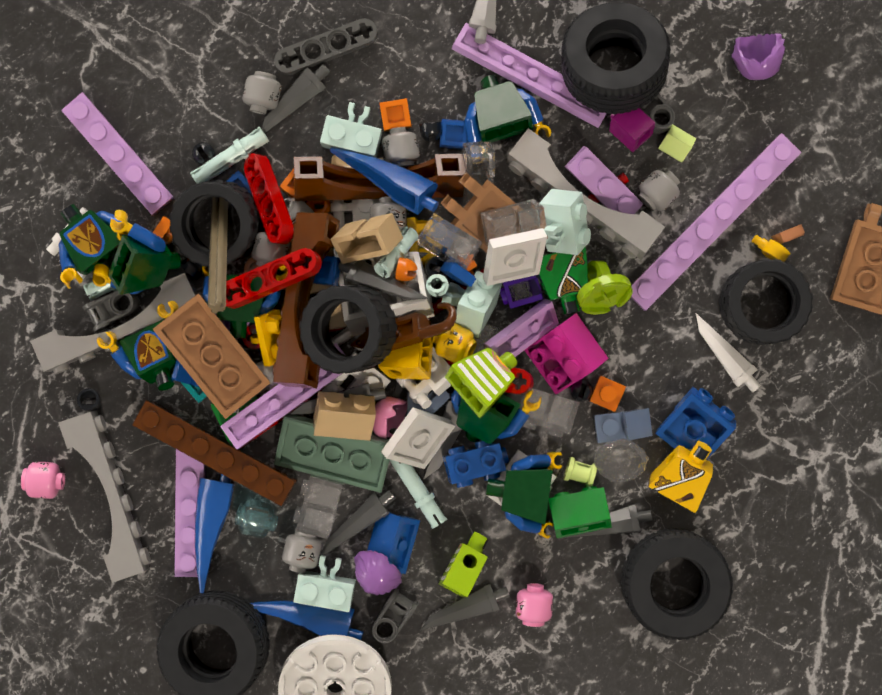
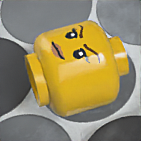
(455, 344)

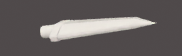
(734, 363)

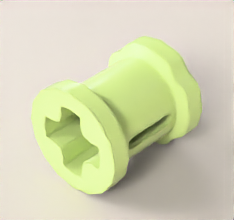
(580, 472)

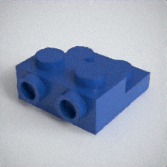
(697, 420)

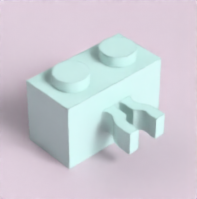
(352, 135)
(565, 221)
(474, 303)
(325, 589)

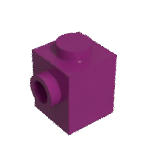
(632, 128)

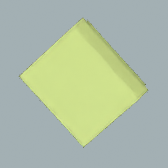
(677, 143)

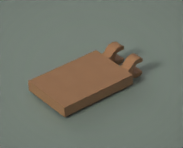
(485, 199)
(861, 267)

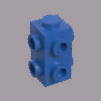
(482, 461)

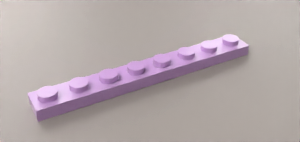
(713, 221)

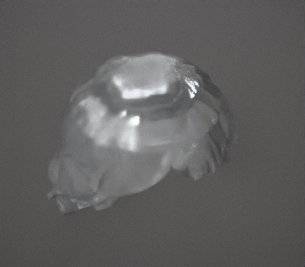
(620, 460)

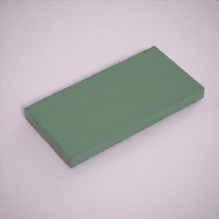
(333, 458)

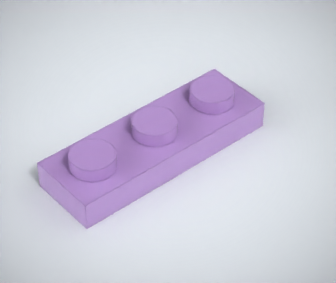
(602, 182)
(525, 329)

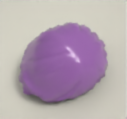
(758, 55)
(376, 573)

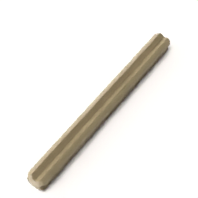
(218, 255)

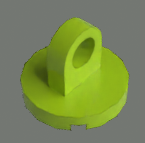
(603, 289)

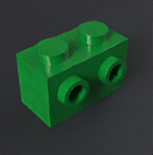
(580, 512)

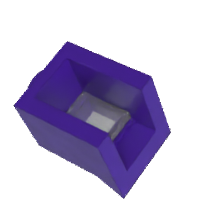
(521, 291)

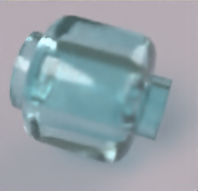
(256, 518)

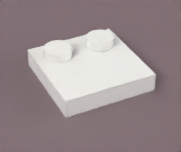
(514, 256)
(418, 438)

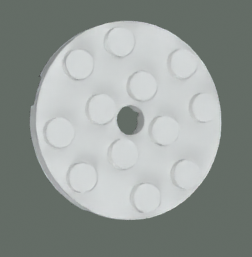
(334, 658)

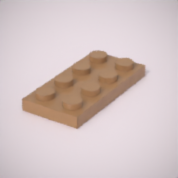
(211, 356)

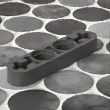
(324, 42)

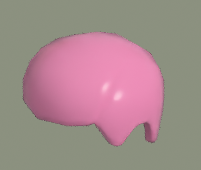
(389, 415)

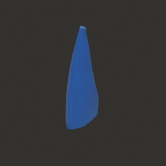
(398, 183)
(211, 511)
(312, 618)

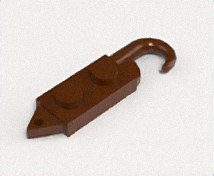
(414, 328)

